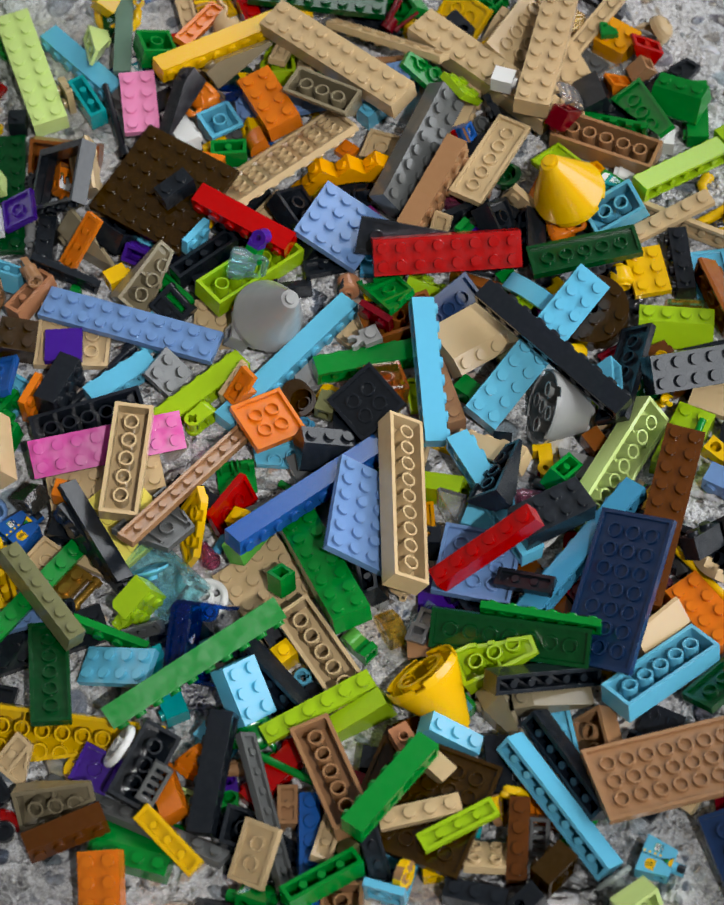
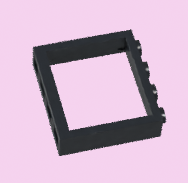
(45, 172)

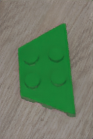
(388, 292)

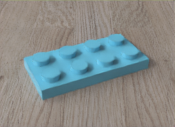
(117, 666)

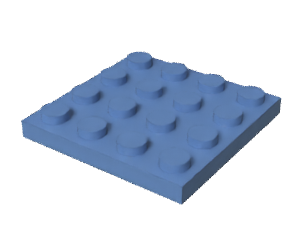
(333, 225)
(480, 584)

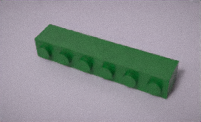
(345, 364)
(389, 786)

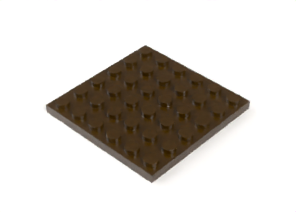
(130, 194)
(474, 782)

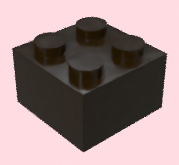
(19, 338)
(553, 868)

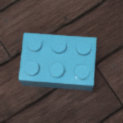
(619, 208)
(243, 690)

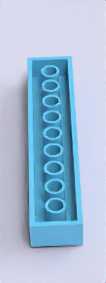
(521, 364)

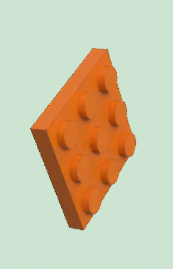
(267, 420)

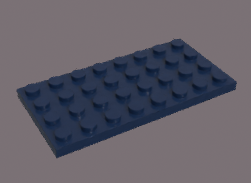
(622, 584)

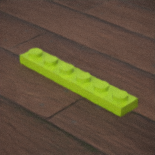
(318, 705)

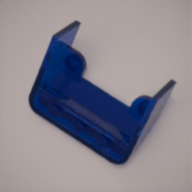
(185, 629)

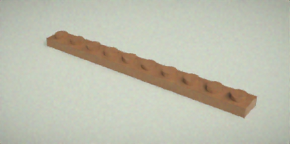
(182, 487)

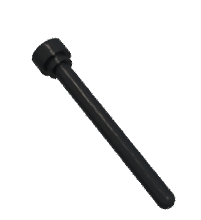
(123, 149)
(126, 351)

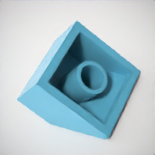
(218, 120)

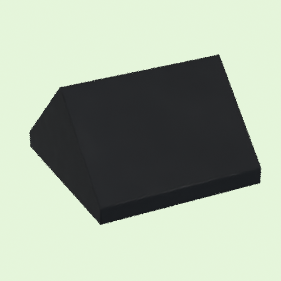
(594, 93)

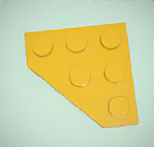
(196, 510)

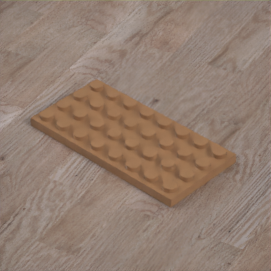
(658, 770)

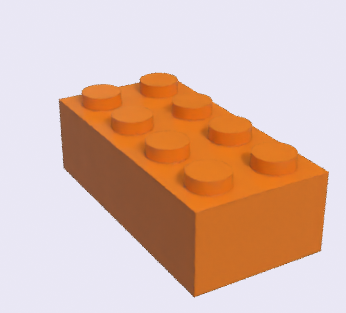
(269, 103)
(701, 604)
(101, 877)

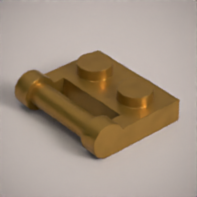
(74, 582)

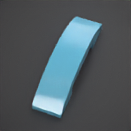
(527, 290)

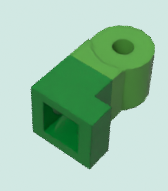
(359, 646)

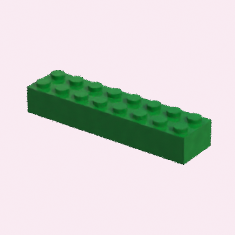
(326, 574)

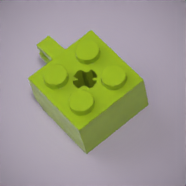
(136, 602)

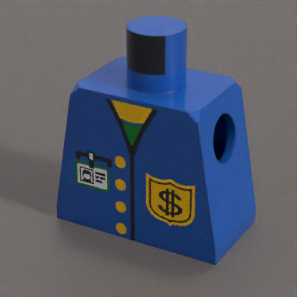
(22, 529)

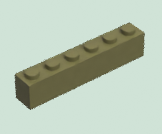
(41, 596)

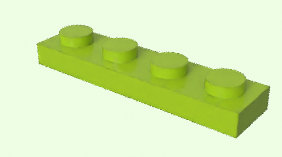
(458, 825)

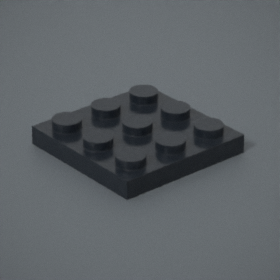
(365, 401)

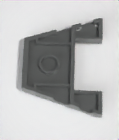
(168, 532)

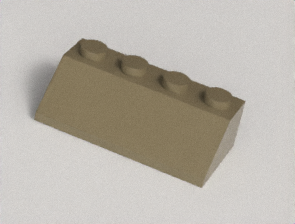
(324, 91)

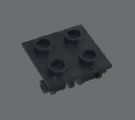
(359, 191)
(659, 719)

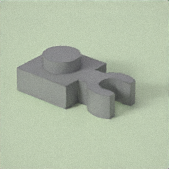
(367, 336)

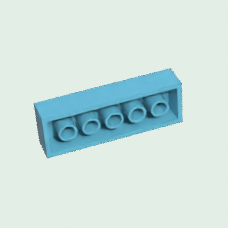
(661, 672)

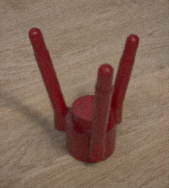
(390, 21)

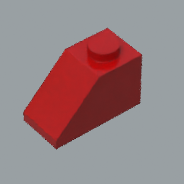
(646, 47)

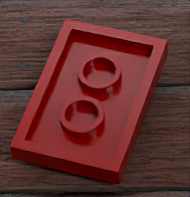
(237, 494)

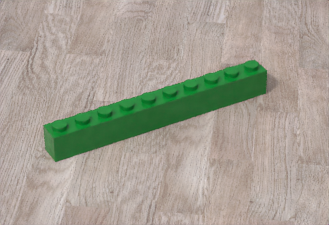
(193, 663)

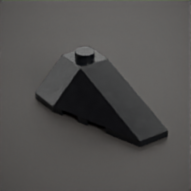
(182, 95)
(495, 215)
(500, 481)
(231, 826)

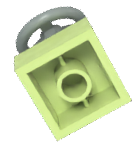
(637, 893)

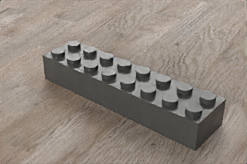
(416, 147)

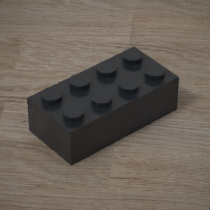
(559, 509)

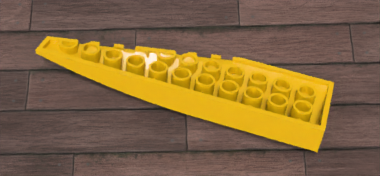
(57, 740)

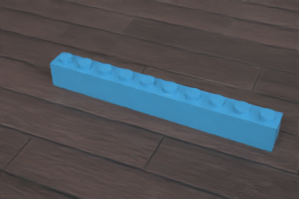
(571, 561)

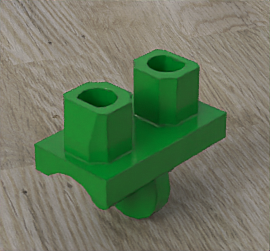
(9, 403)

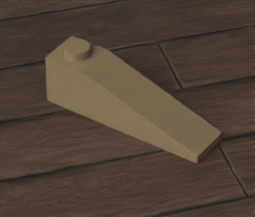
(226, 67)
(94, 254)
(145, 279)
(552, 700)
(497, 712)
(46, 800)

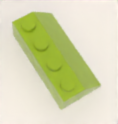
(679, 325)

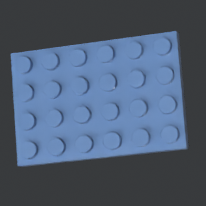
(354, 515)

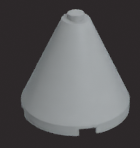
(267, 315)

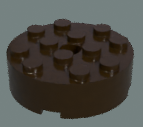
(611, 316)

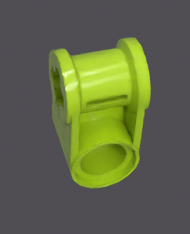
(199, 418)

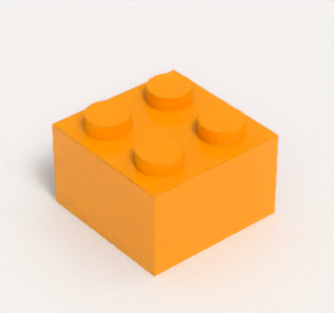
(616, 49)

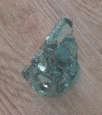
(243, 264)

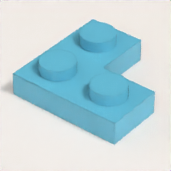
(196, 236)

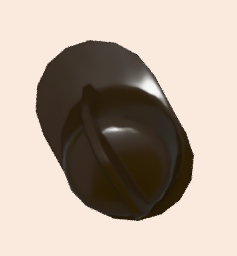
(300, 397)

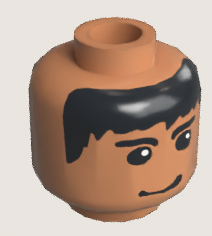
(347, 285)

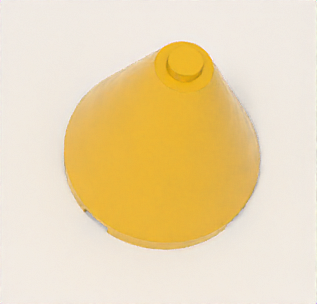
(567, 190)
(432, 686)

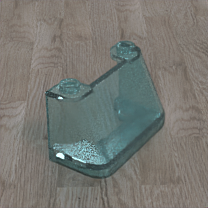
(175, 582)

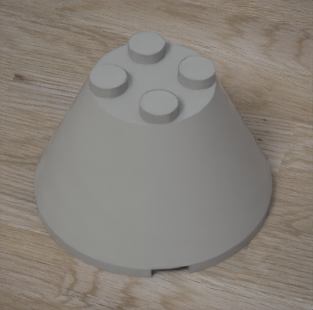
(557, 409)

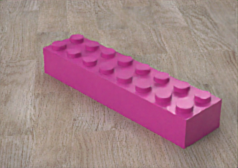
(89, 447)

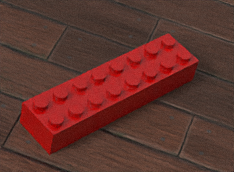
(446, 252)

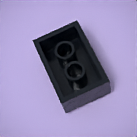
(60, 383)

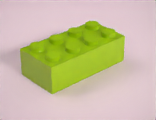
(686, 416)

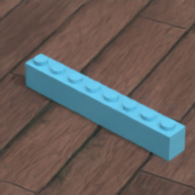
(427, 370)
(473, 464)
(559, 806)

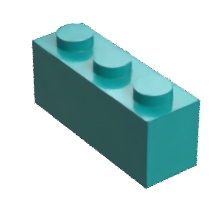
(88, 102)

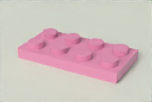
(138, 101)

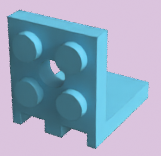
(387, 892)

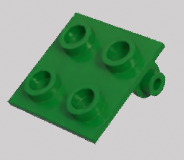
(230, 470)

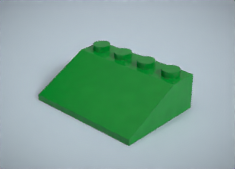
(141, 855)

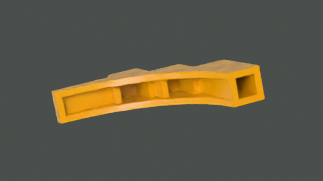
(345, 170)

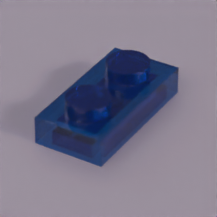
(230, 92)

